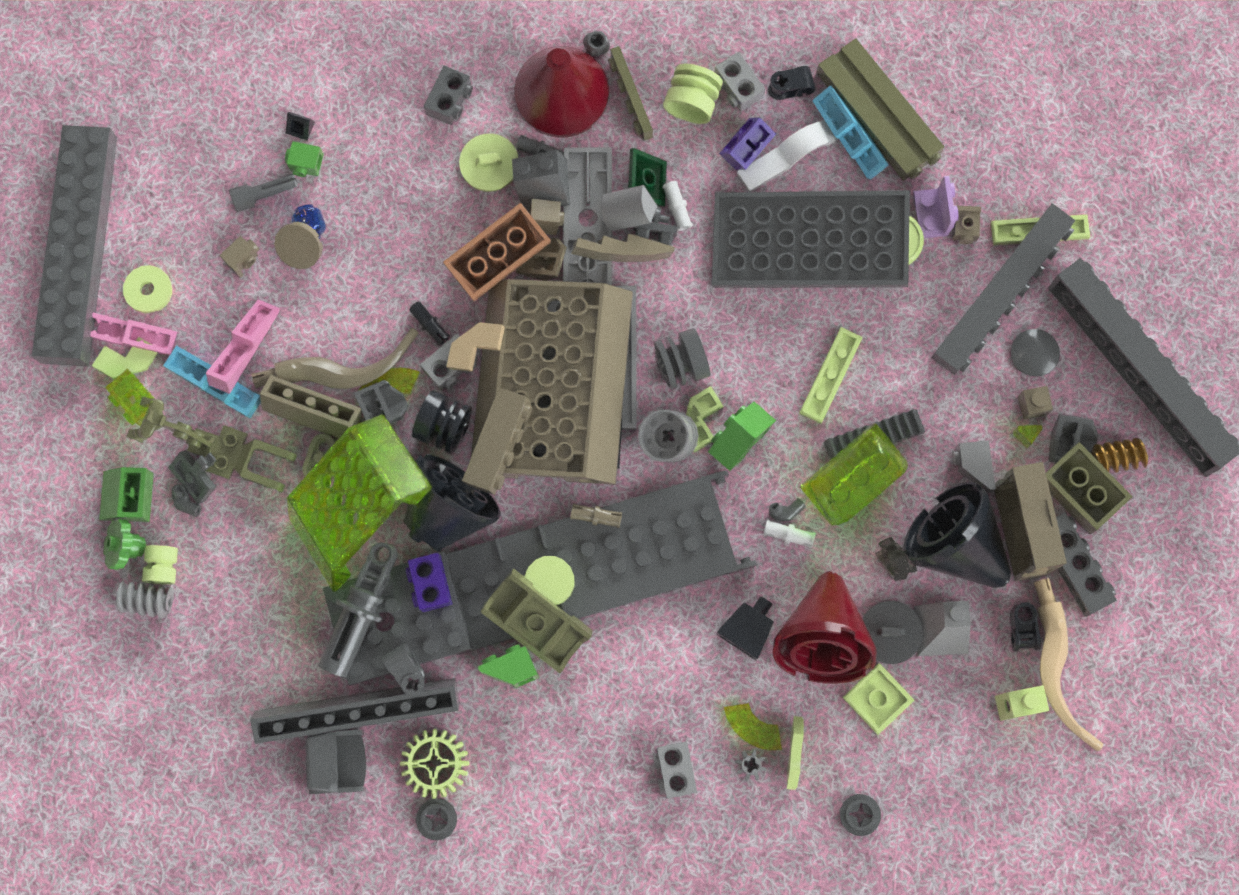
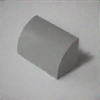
(627, 208)

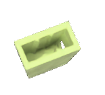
(1022, 703)

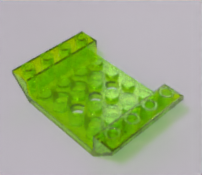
(375, 477)

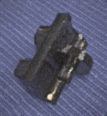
(894, 560)

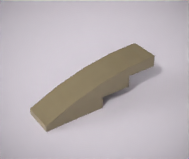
(629, 250)

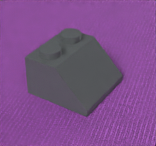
(542, 178)

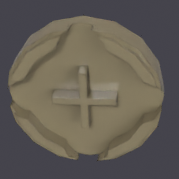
(298, 245)

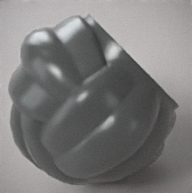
(596, 43)

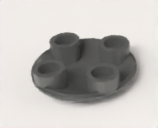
(1035, 352)

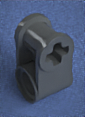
(402, 666)

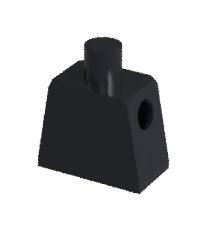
(748, 628)

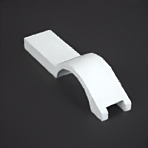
(786, 155)

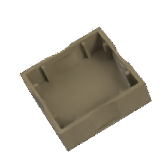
(1029, 522)

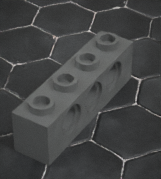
(1091, 569)

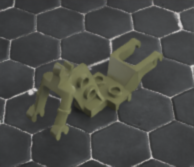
(226, 448)

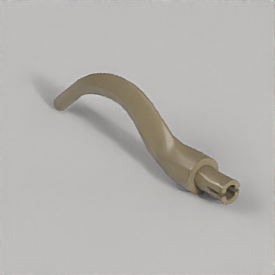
(330, 373)

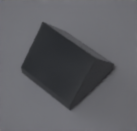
(299, 126)

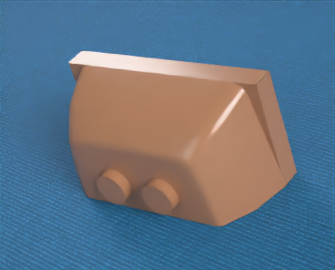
(497, 252)

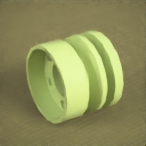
(693, 93)

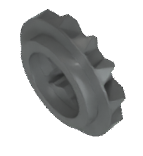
(430, 808)
(868, 824)

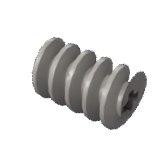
(144, 601)

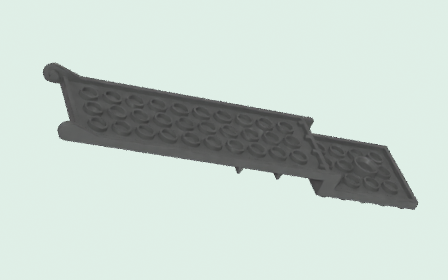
(661, 546)

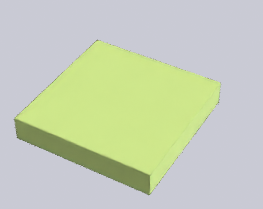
(878, 699)

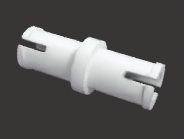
(677, 205)
(789, 534)

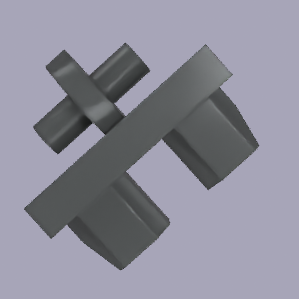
(665, 232)

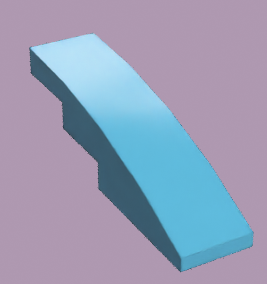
(850, 132)
(194, 371)

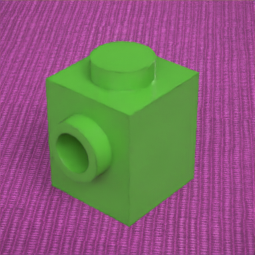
(304, 159)

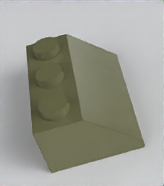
(1086, 488)

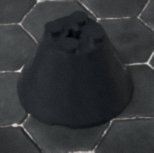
(449, 508)

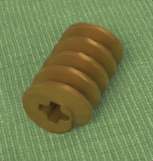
(1121, 454)

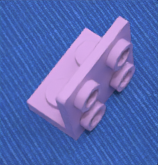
(936, 209)

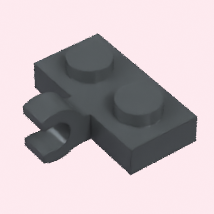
(193, 476)

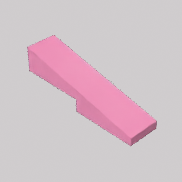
(126, 333)
(245, 341)

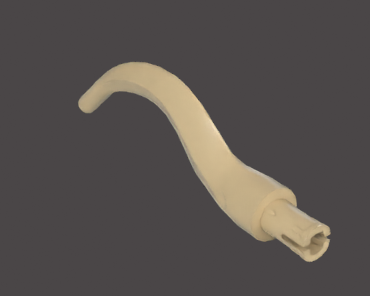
(1054, 657)

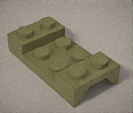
(535, 621)

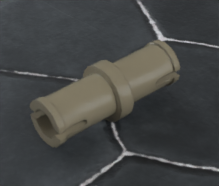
(596, 515)

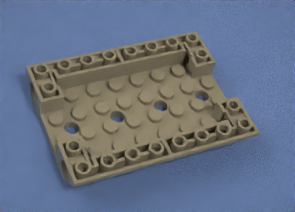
(581, 380)

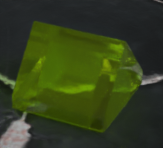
(1027, 434)

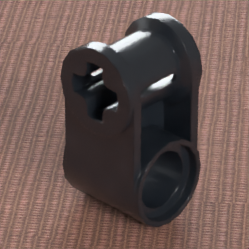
(792, 83)
(1024, 629)

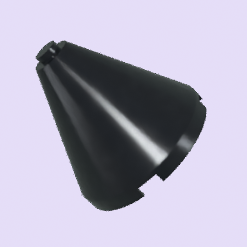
(960, 538)

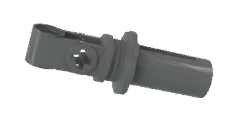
(364, 601)

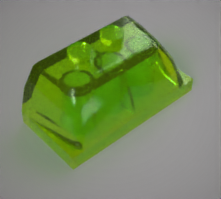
(855, 476)

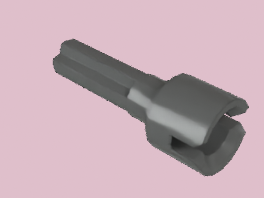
(246, 196)

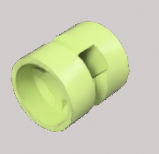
(159, 564)

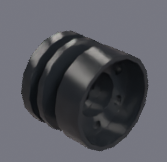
(436, 420)

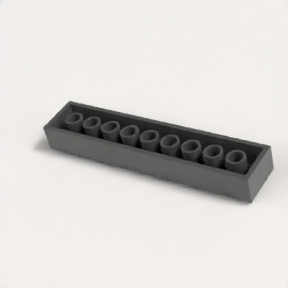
(75, 246)
(1144, 367)

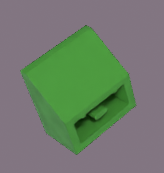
(126, 494)
(513, 668)

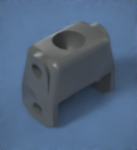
(335, 762)

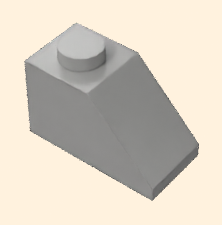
(975, 463)

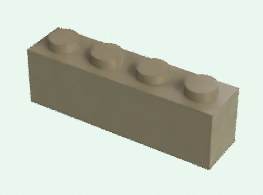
(308, 407)
(497, 441)

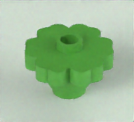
(121, 544)

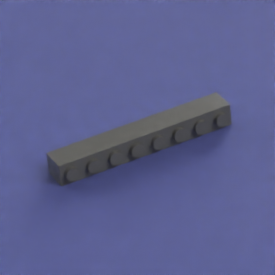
(1003, 289)
(353, 711)

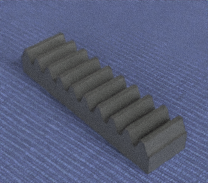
(895, 428)

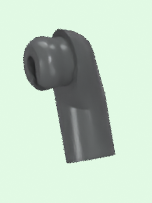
(182, 501)
(786, 513)

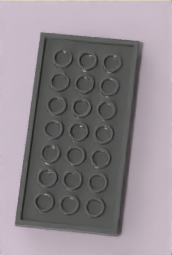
(811, 239)

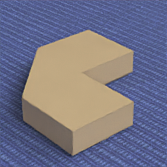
(464, 348)

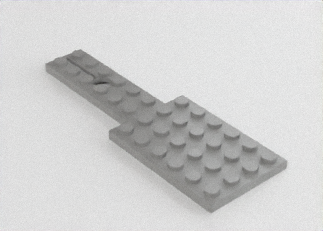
(590, 270)

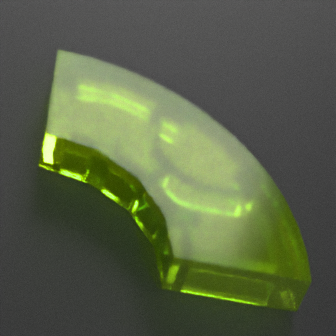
(400, 378)
(752, 729)

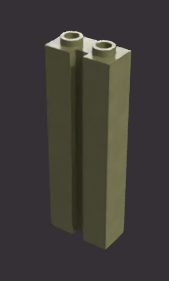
(881, 110)

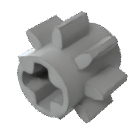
(756, 761)

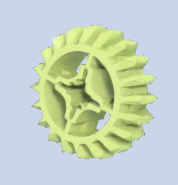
(434, 751)

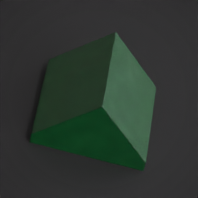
(650, 172)

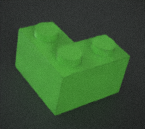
(740, 434)

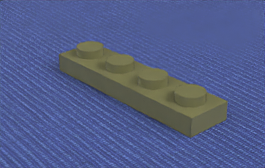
(633, 103)

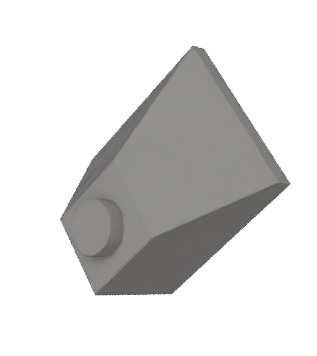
(944, 628)

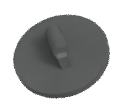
(894, 631)

